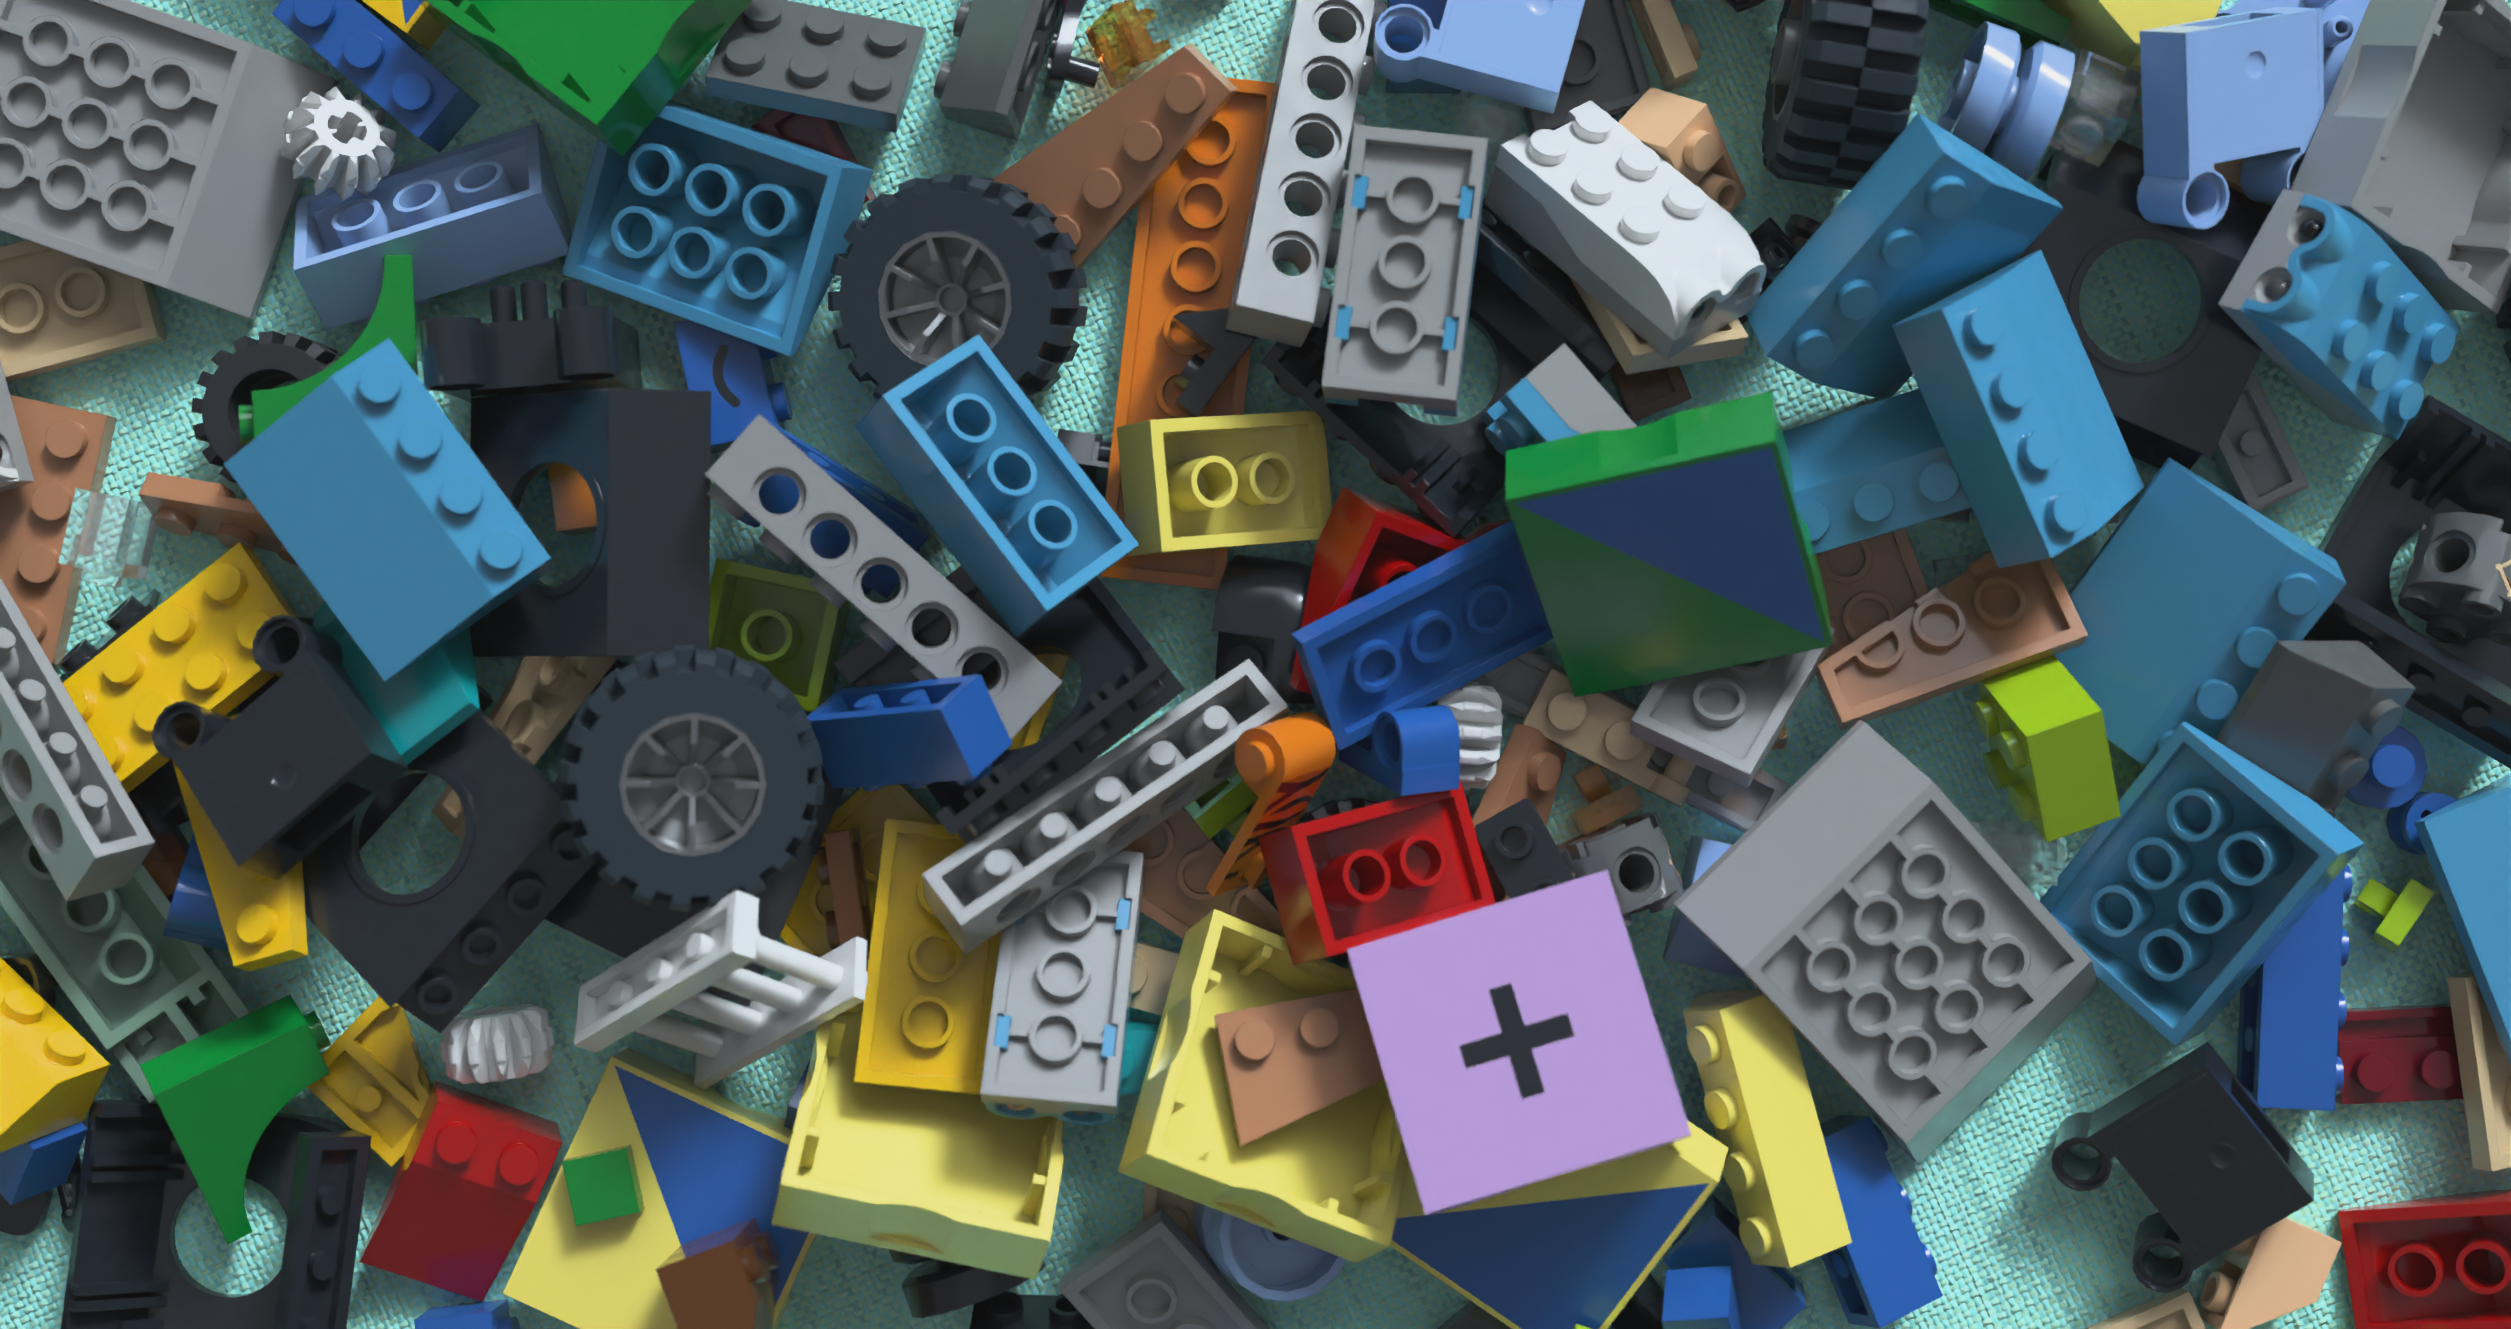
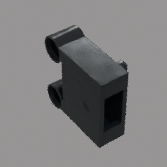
(539, 354)
(289, 761)
(2197, 1155)

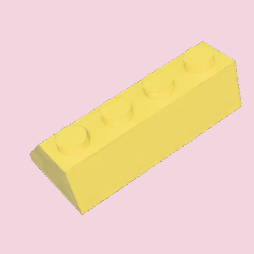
(1770, 1125)

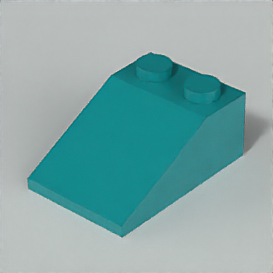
(421, 701)

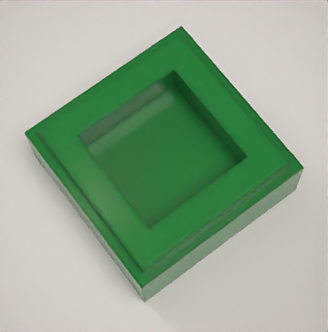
(603, 1185)

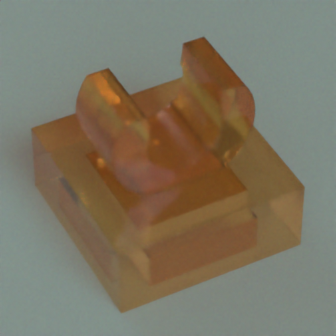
(1123, 42)
(1601, 803)

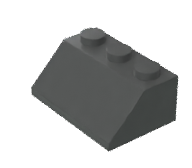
(995, 63)
(2317, 715)

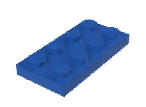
(1423, 634)

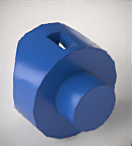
(2393, 774)

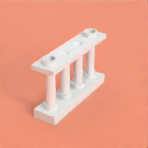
(712, 953)

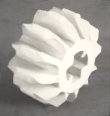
(338, 143)
(1480, 728)
(497, 1043)

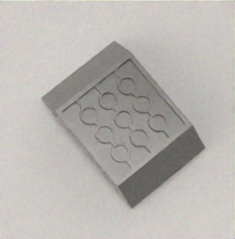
(148, 145)
(1891, 938)

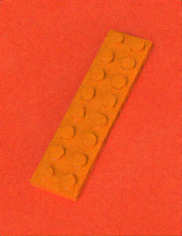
(1184, 264)

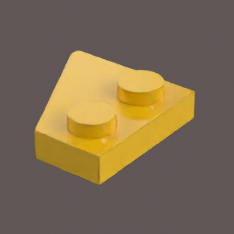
(377, 1079)

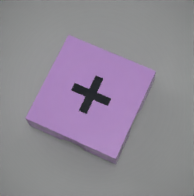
(1518, 1043)

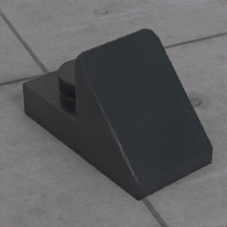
(1203, 378)

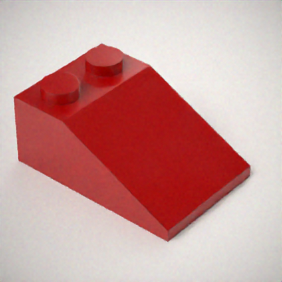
(1363, 550)
(1375, 872)
(462, 1192)
(2430, 1262)

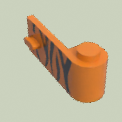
(1284, 768)

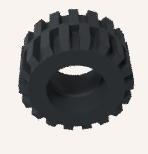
(253, 367)

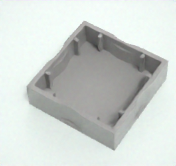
(2425, 143)

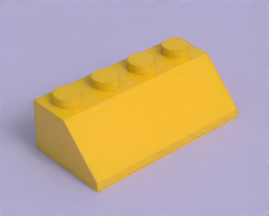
(44, 1066)

